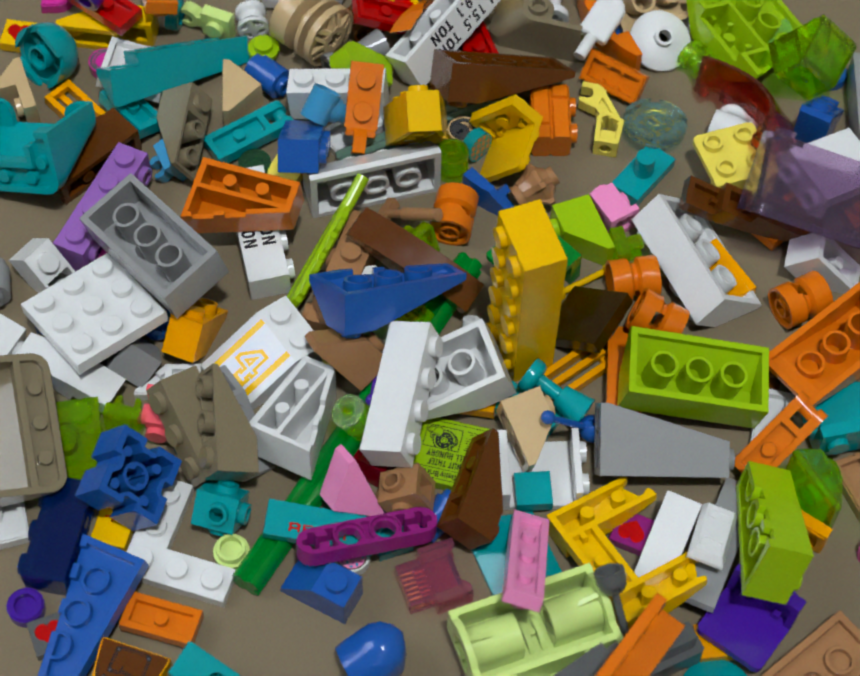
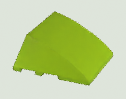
(739, 30)

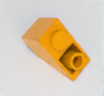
(194, 330)

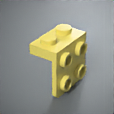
(727, 154)

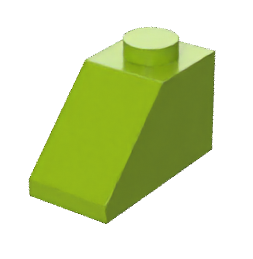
(583, 229)

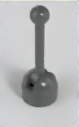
(612, 581)

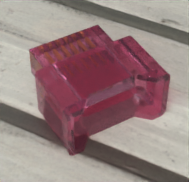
(434, 579)

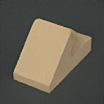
(17, 91)

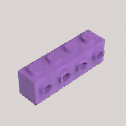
(74, 240)

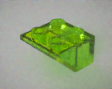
(812, 57)

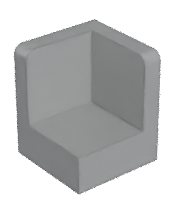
(135, 362)

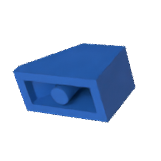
(325, 588)

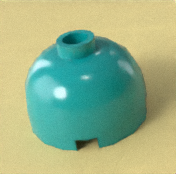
(47, 53)

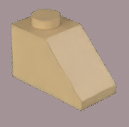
(523, 423)

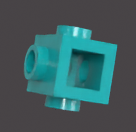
(221, 507)

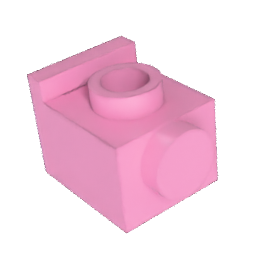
(614, 207)

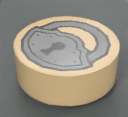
(459, 128)

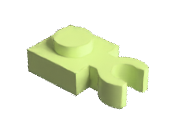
(213, 20)

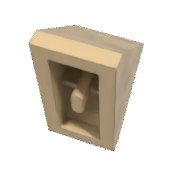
(240, 93)

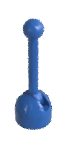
(586, 424)

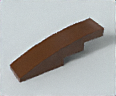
(721, 207)
(400, 248)

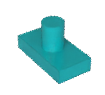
(643, 174)

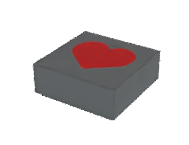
(40, 632)

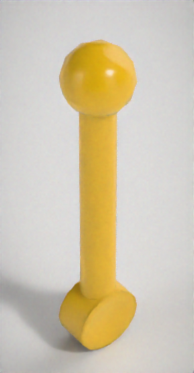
(583, 281)

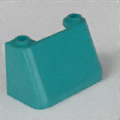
(42, 155)

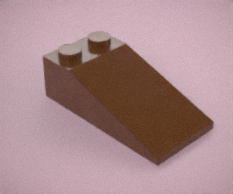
(482, 76)

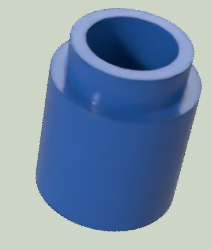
(269, 73)

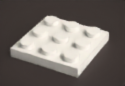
(94, 313)

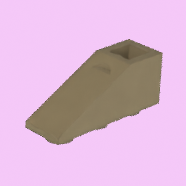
(183, 125)
(228, 439)

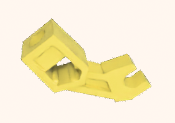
(599, 104)

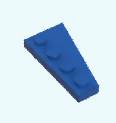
(94, 602)

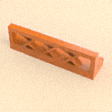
(644, 643)

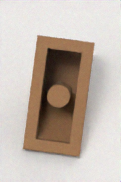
(352, 357)

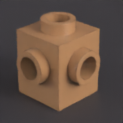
(406, 489)

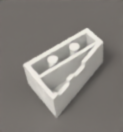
(296, 417)

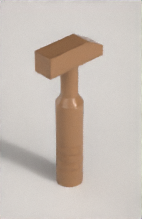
(390, 210)

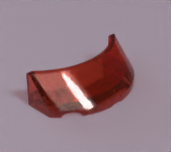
(745, 90)

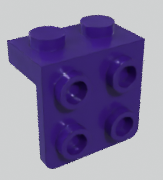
(748, 626)

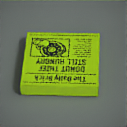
(444, 448)

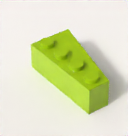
(771, 534)

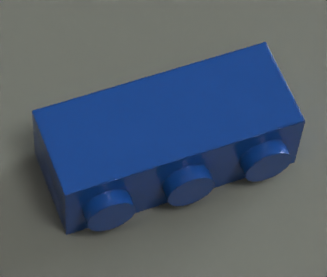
(302, 147)

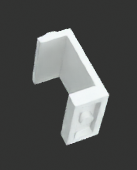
(560, 458)

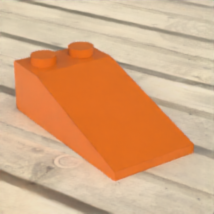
(823, 352)

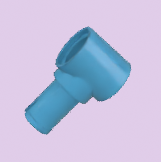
(324, 106)

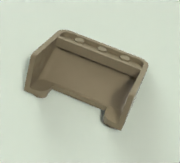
(29, 431)

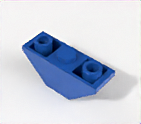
(817, 119)

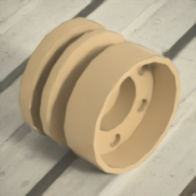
(311, 27)

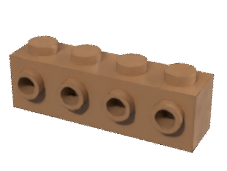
(345, 256)

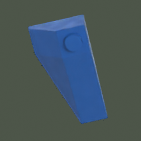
(370, 301)

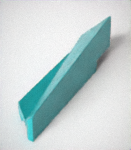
(168, 66)

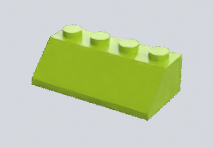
(694, 377)

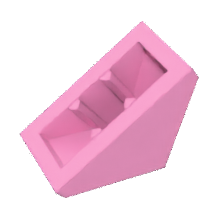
(347, 488)

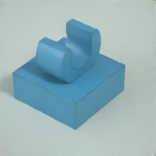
(162, 160)

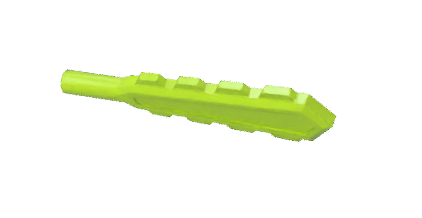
(327, 240)

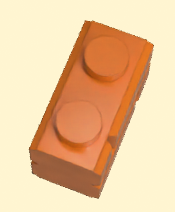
(556, 130)

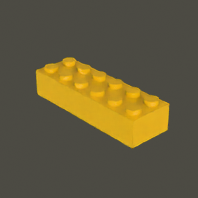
(526, 287)

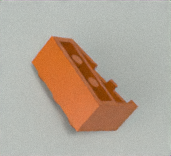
(240, 200)

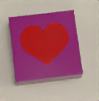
(632, 534)

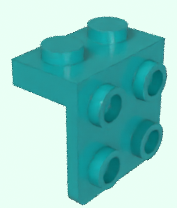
(842, 427)

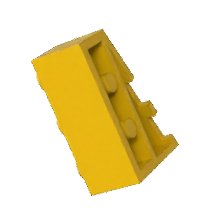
(416, 117)

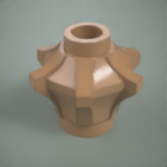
(534, 185)

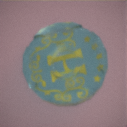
(655, 123)

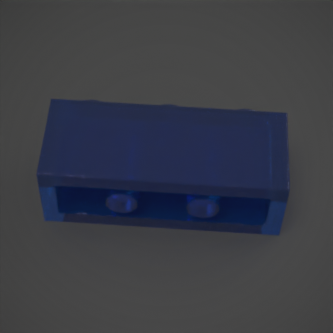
(55, 540)

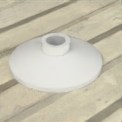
(660, 55)

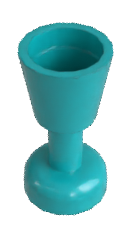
(567, 401)

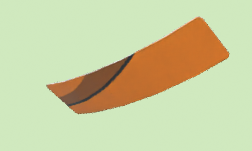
(410, 16)

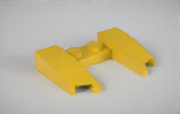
(581, 532)

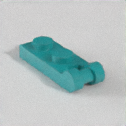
(247, 132)

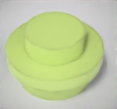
(230, 550)

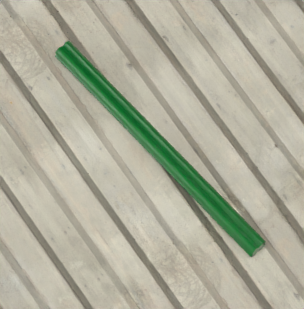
(268, 553)

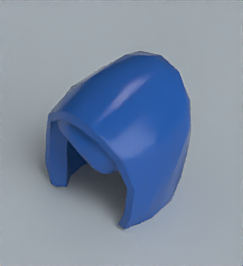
(374, 651)

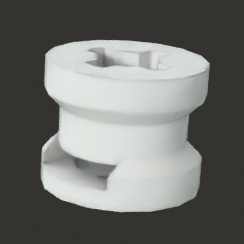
(251, 19)

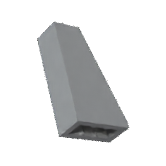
(650, 447)

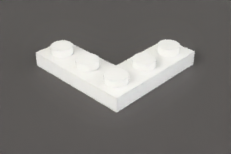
(173, 569)

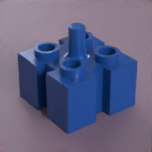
(128, 478)

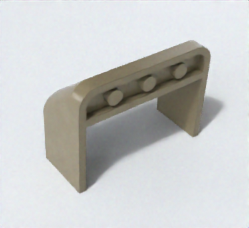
(531, 28)

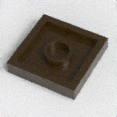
(590, 318)

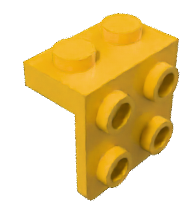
(513, 133)

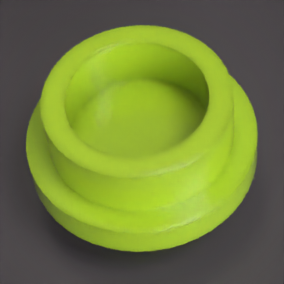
(264, 45)

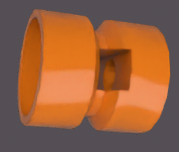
(458, 208)
(634, 276)
(799, 299)
(670, 317)

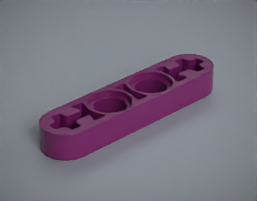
(369, 541)

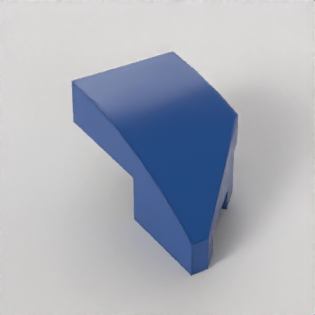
(489, 197)

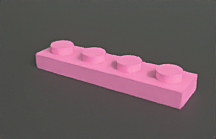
(526, 561)

